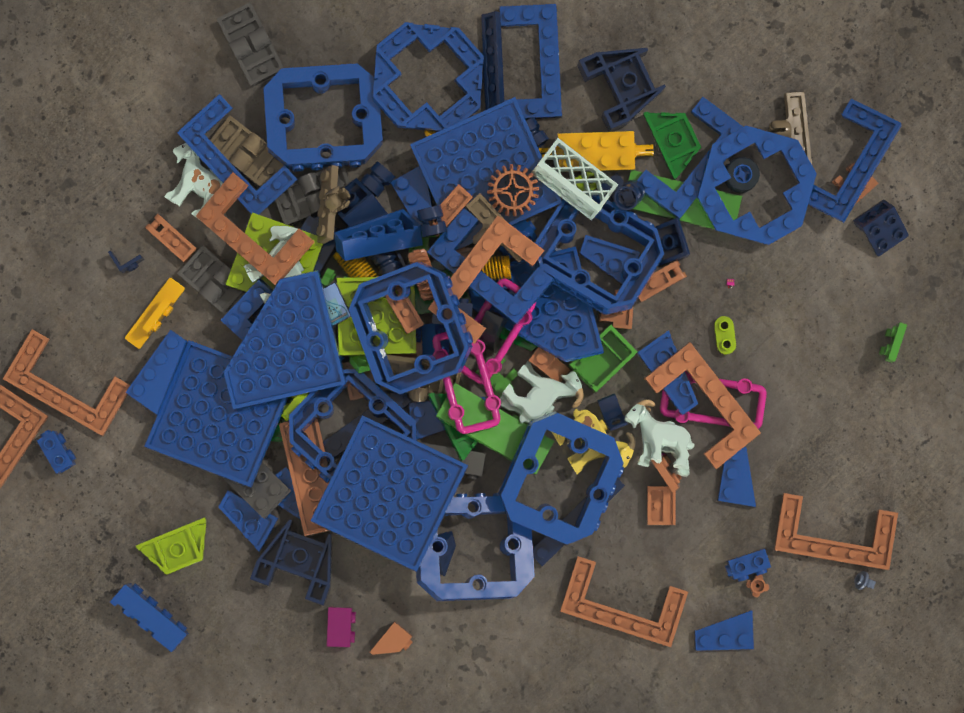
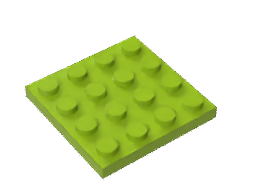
(259, 231)
(384, 319)

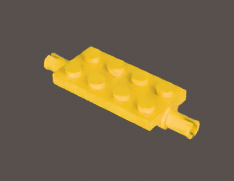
(603, 149)

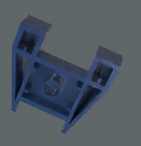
(627, 81)
(300, 557)

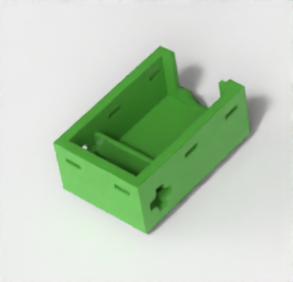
(599, 369)

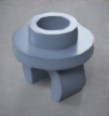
(862, 580)

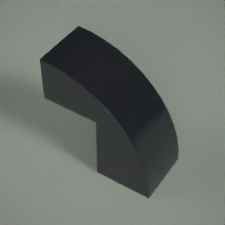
(494, 326)

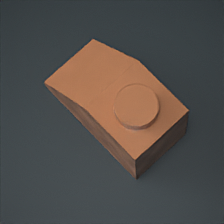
(548, 364)
(393, 640)

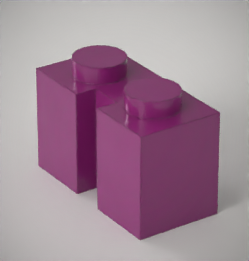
(340, 626)

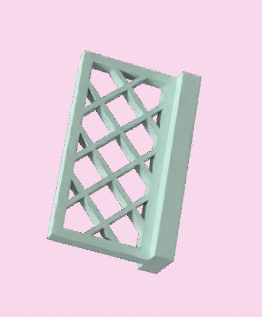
(567, 187)

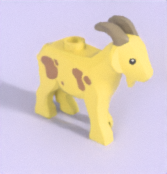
(578, 460)

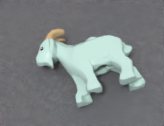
(543, 394)
(660, 437)

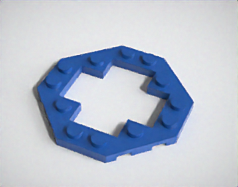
(430, 37)
(797, 196)

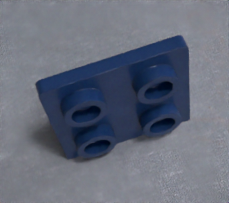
(882, 227)

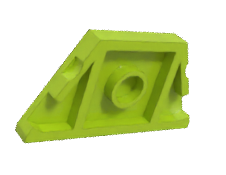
(177, 548)

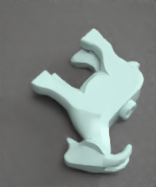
(283, 234)

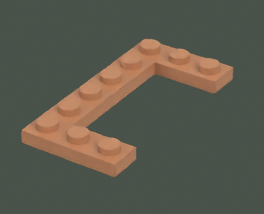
(497, 233)
(272, 268)
(20, 375)
(31, 423)
(743, 428)
(876, 556)
(576, 605)

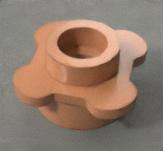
(762, 585)

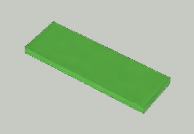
(695, 213)
(502, 438)

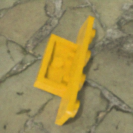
(153, 315)

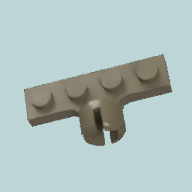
(796, 121)
(331, 201)
(486, 214)

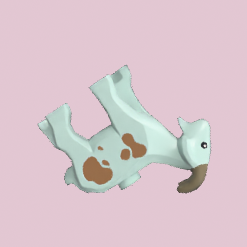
(193, 178)

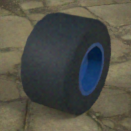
(744, 169)

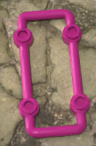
(494, 365)
(743, 386)
(456, 411)

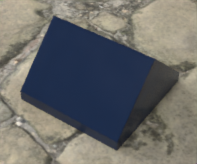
(672, 241)

